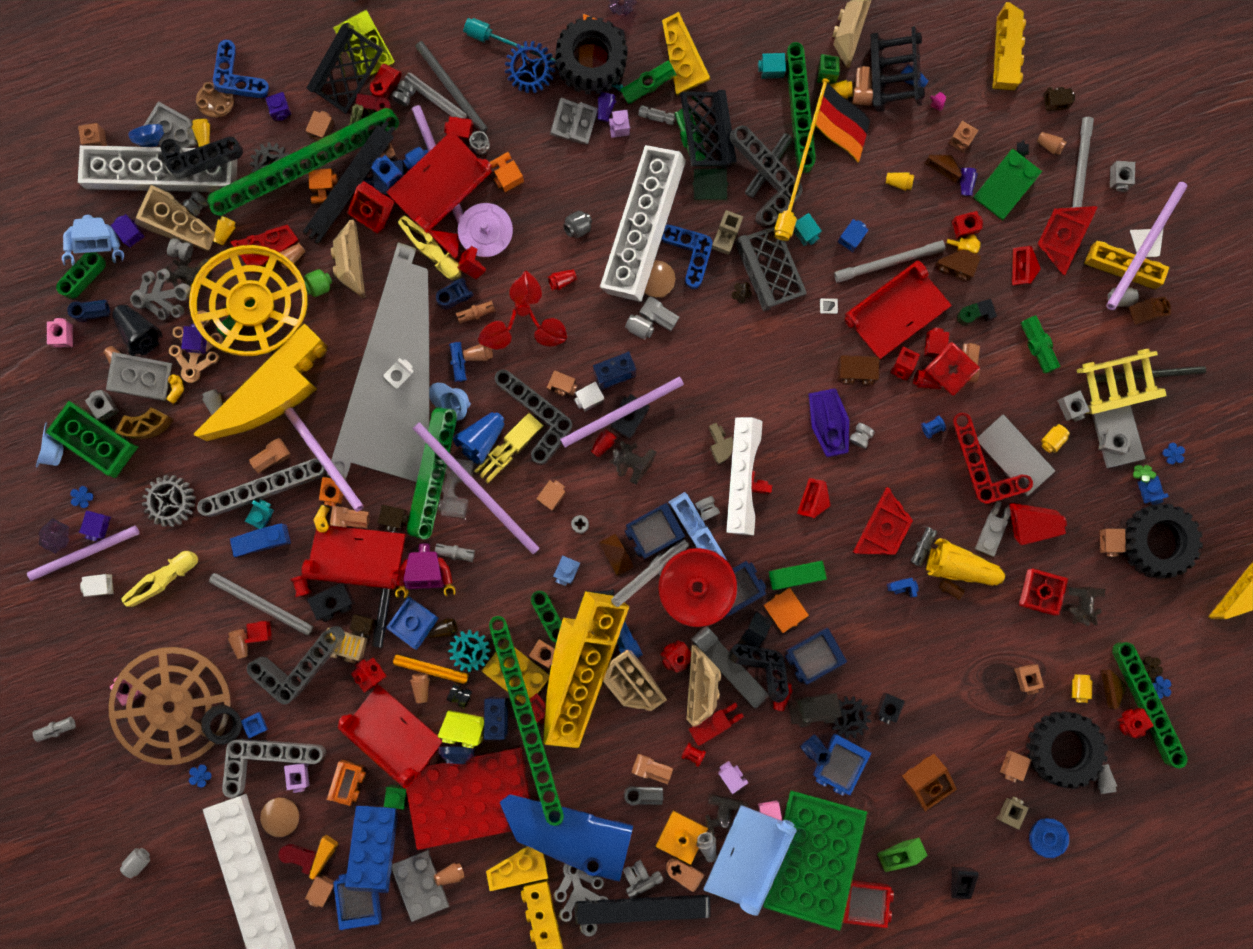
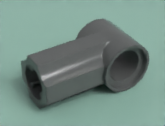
(646, 795)

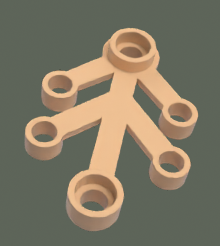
(192, 365)

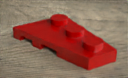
(275, 239)

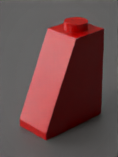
(1035, 523)

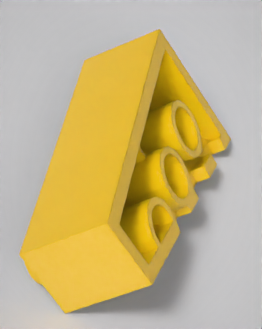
(1009, 48)

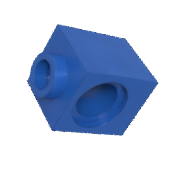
(390, 178)
(853, 235)

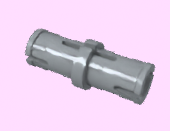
(455, 552)
(54, 729)

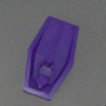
(829, 422)

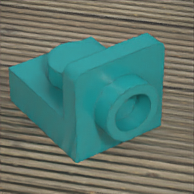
(259, 514)

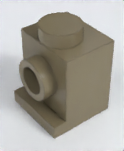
(1015, 819)

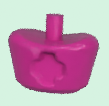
(938, 101)

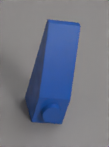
(260, 540)

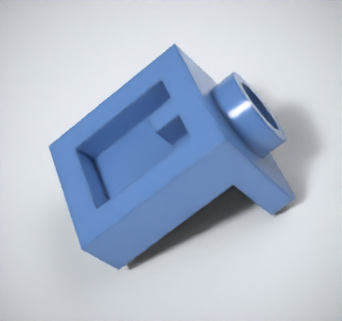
(566, 571)

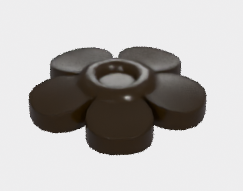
(741, 292)
(1152, 667)

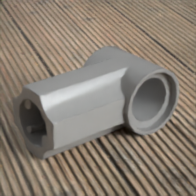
(654, 311)

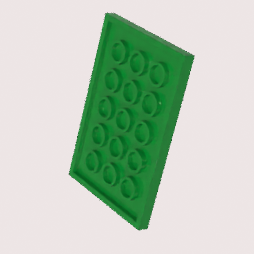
(819, 861)

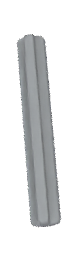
(434, 97)

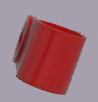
(385, 81)

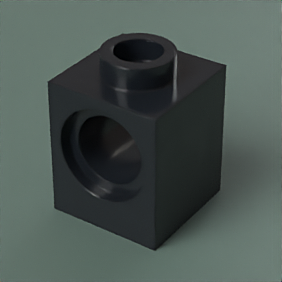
(895, 702)

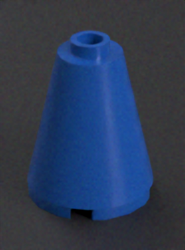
(480, 437)

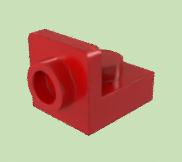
(905, 363)
(761, 486)
(538, 708)

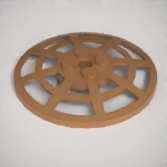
(172, 692)

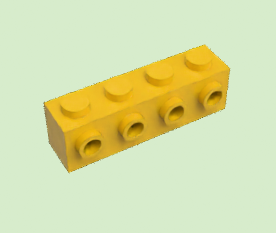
(1117, 260)
(541, 915)

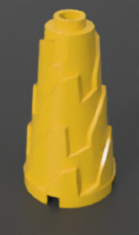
(960, 564)

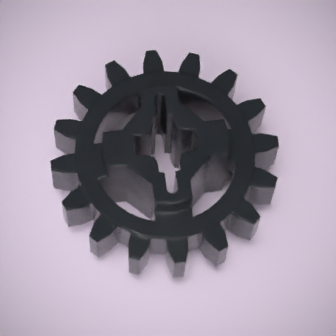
(855, 708)

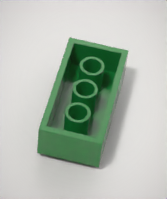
(91, 439)

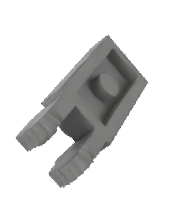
(993, 531)

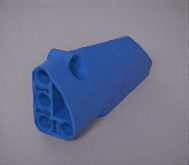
(575, 840)

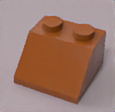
(929, 782)

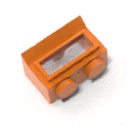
(346, 783)

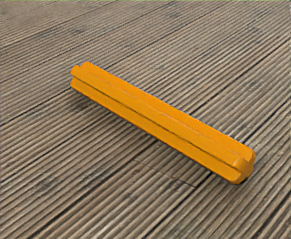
(430, 669)

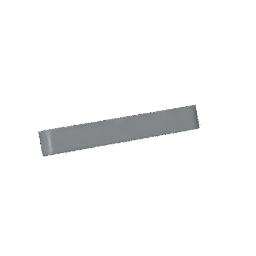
(253, 488)

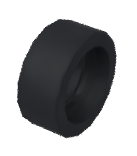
(231, 735)

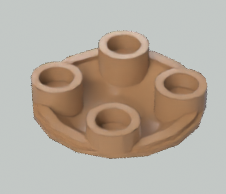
(213, 102)
(660, 280)
(279, 817)

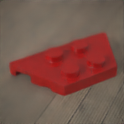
(1064, 234)
(885, 527)

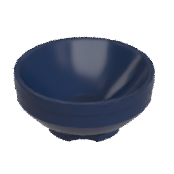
(456, 755)

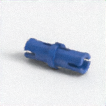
(457, 362)

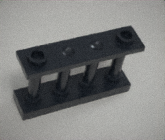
(880, 62)

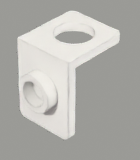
(402, 366)

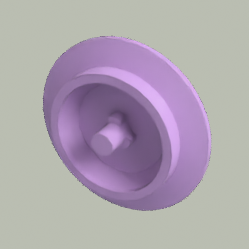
(486, 229)

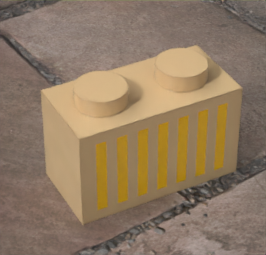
(351, 647)

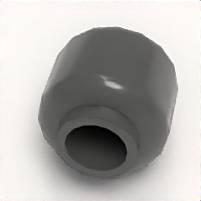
(577, 224)

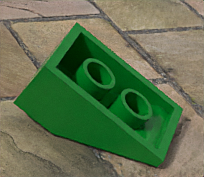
(1007, 184)

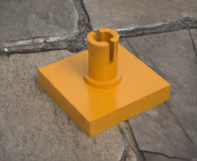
(680, 837)

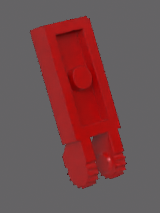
(714, 725)

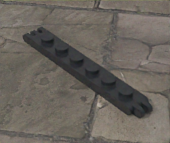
(348, 182)

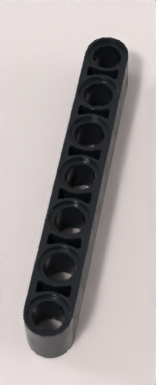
(642, 909)

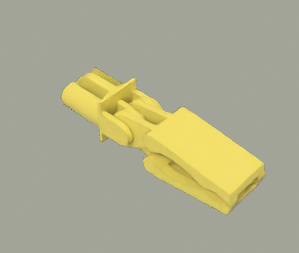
(445, 263)
(516, 440)
(178, 566)

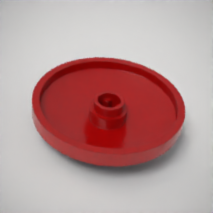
(697, 587)

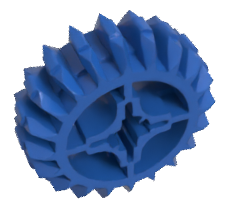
(537, 63)

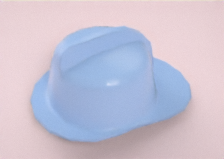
(446, 397)
(51, 450)

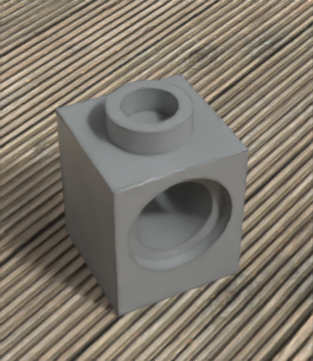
(1125, 168)
(1078, 399)
(109, 408)
(1107, 445)

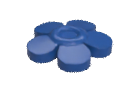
(1174, 453)
(81, 497)
(1161, 687)
(199, 776)

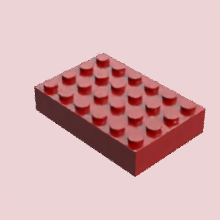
(464, 799)

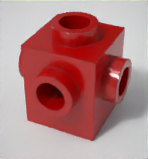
(676, 656)
(368, 674)
(1134, 723)

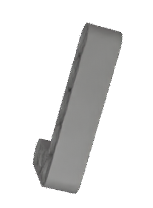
(266, 754)

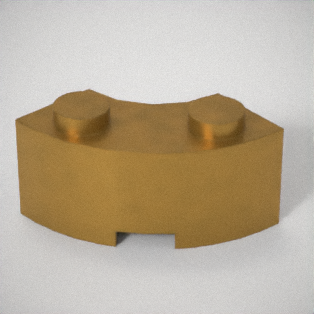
(144, 426)

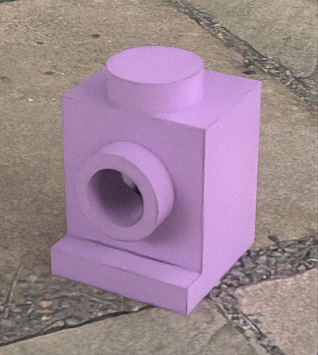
(619, 124)
(291, 771)
(731, 777)

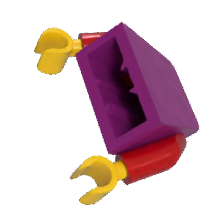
(424, 570)

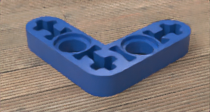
(231, 79)
(693, 246)

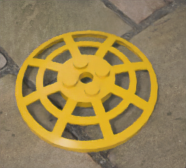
(244, 291)

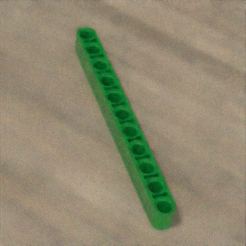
(293, 162)
(520, 711)

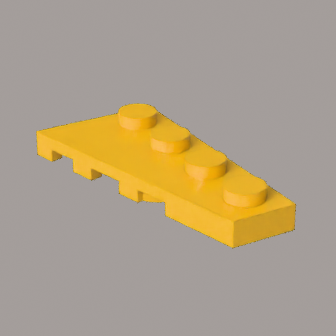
(683, 55)

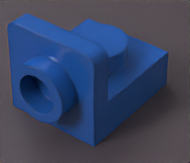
(1152, 491)
(900, 586)

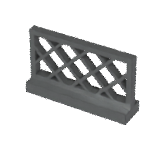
(755, 272)

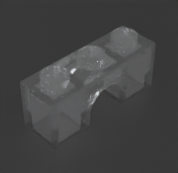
(451, 504)

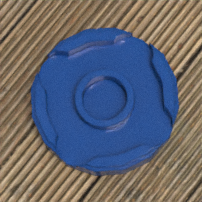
(1048, 838)

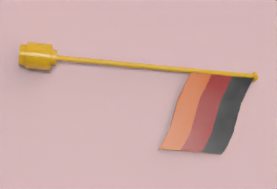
(841, 124)

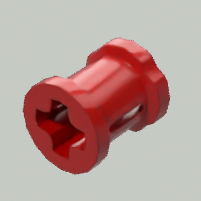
(301, 586)
(693, 754)

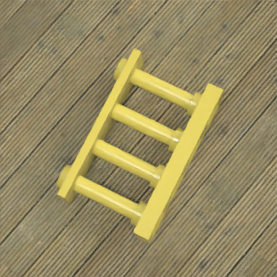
(1133, 396)

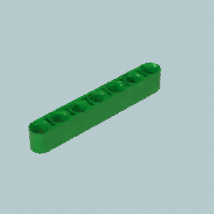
(799, 98)
(431, 475)
(1157, 710)

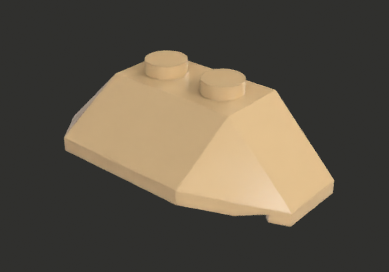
(850, 28)
(348, 259)
(633, 683)
(702, 687)

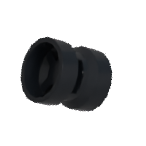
(459, 695)

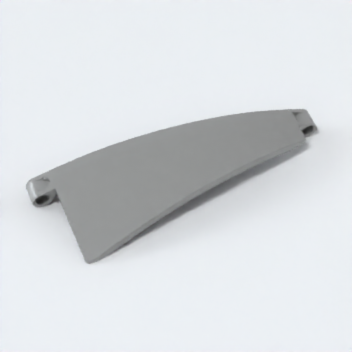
(378, 416)

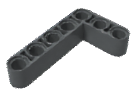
(768, 173)
(538, 411)
(302, 670)
(734, 673)

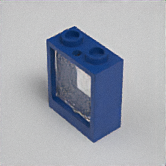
(843, 767)
(355, 907)

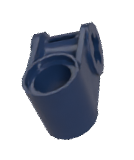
(455, 294)

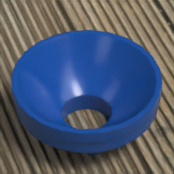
(147, 135)

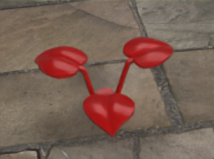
(523, 293)

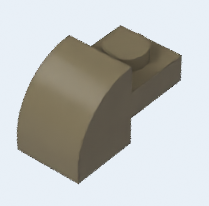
(727, 232)
(722, 448)

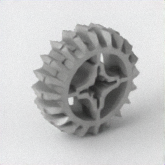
(164, 506)

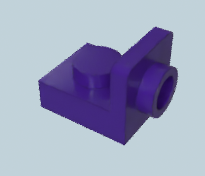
(278, 106)

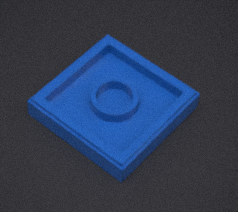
(412, 623)

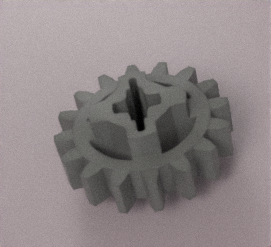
(267, 157)

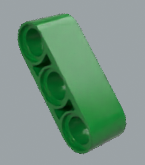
(90, 273)
(797, 575)
(542, 609)

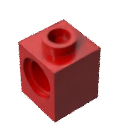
(461, 127)
(962, 230)
(936, 342)

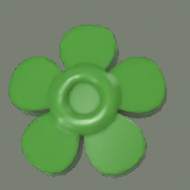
(1144, 473)

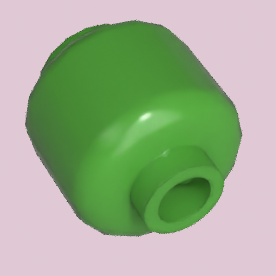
(317, 283)

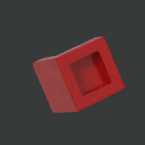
(469, 264)
(259, 632)

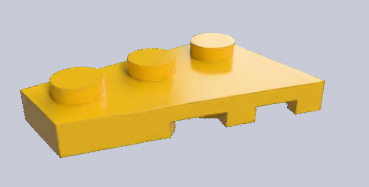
(521, 868)

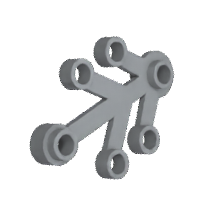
(141, 299)
(578, 894)

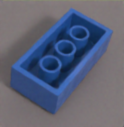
(371, 849)

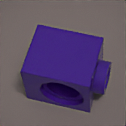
(127, 230)
(193, 340)
(94, 525)

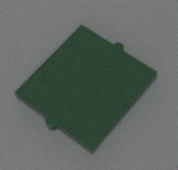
(710, 184)

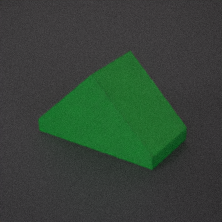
(828, 68)

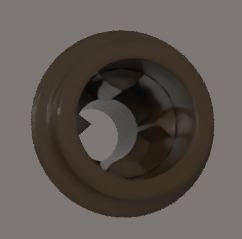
(444, 628)

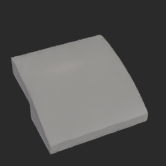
(573, 121)

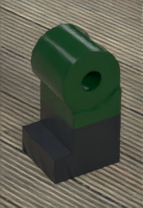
(977, 311)

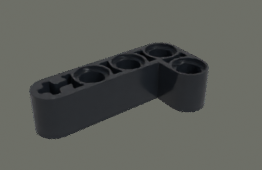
(204, 153)

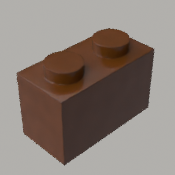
(858, 369)

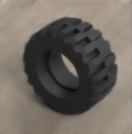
(597, 33)
(1185, 534)
(1092, 749)

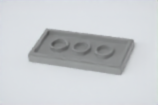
(1014, 453)

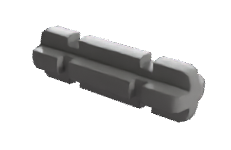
(657, 115)
(644, 885)

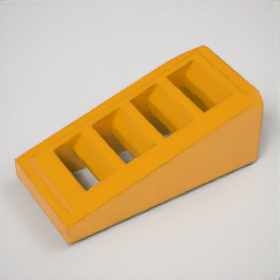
(325, 850)

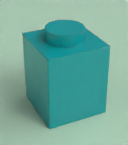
(772, 65)
(807, 230)

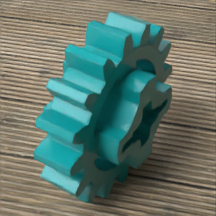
(477, 647)

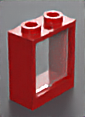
(869, 904)

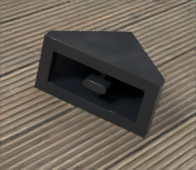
(756, 631)
(963, 882)

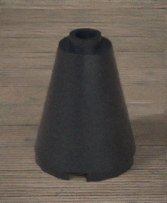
(136, 331)

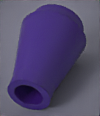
(605, 106)
(968, 181)

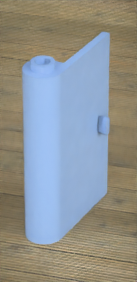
(757, 855)

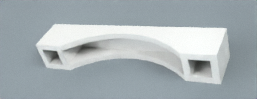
(740, 510)

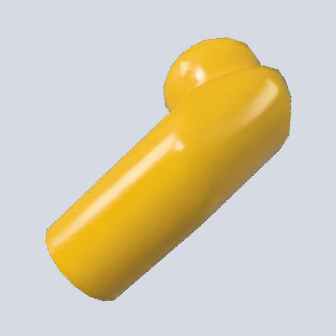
(177, 388)
(320, 519)

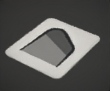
(829, 306)

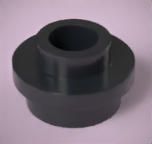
(1023, 148)

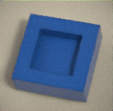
(254, 725)

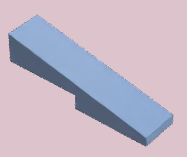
(694, 524)

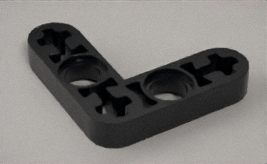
(775, 663)

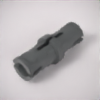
(923, 546)

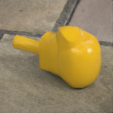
(970, 244)

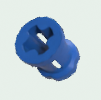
(933, 427)

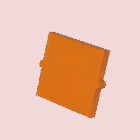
(786, 610)

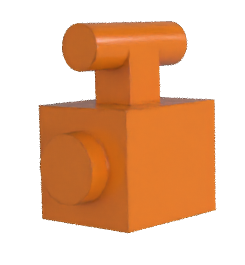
(508, 174)
(322, 182)

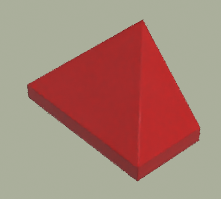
(448, 242)
(1024, 265)
(814, 499)

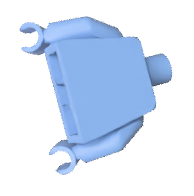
(90, 236)

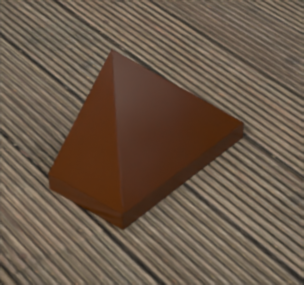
(944, 165)
(616, 554)
(1113, 687)

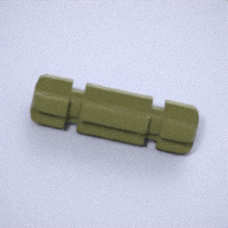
(357, 111)

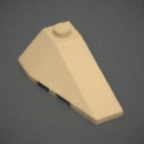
(167, 217)

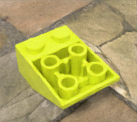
(363, 23)
(462, 728)

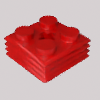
(370, 207)
(965, 368)
(1052, 584)

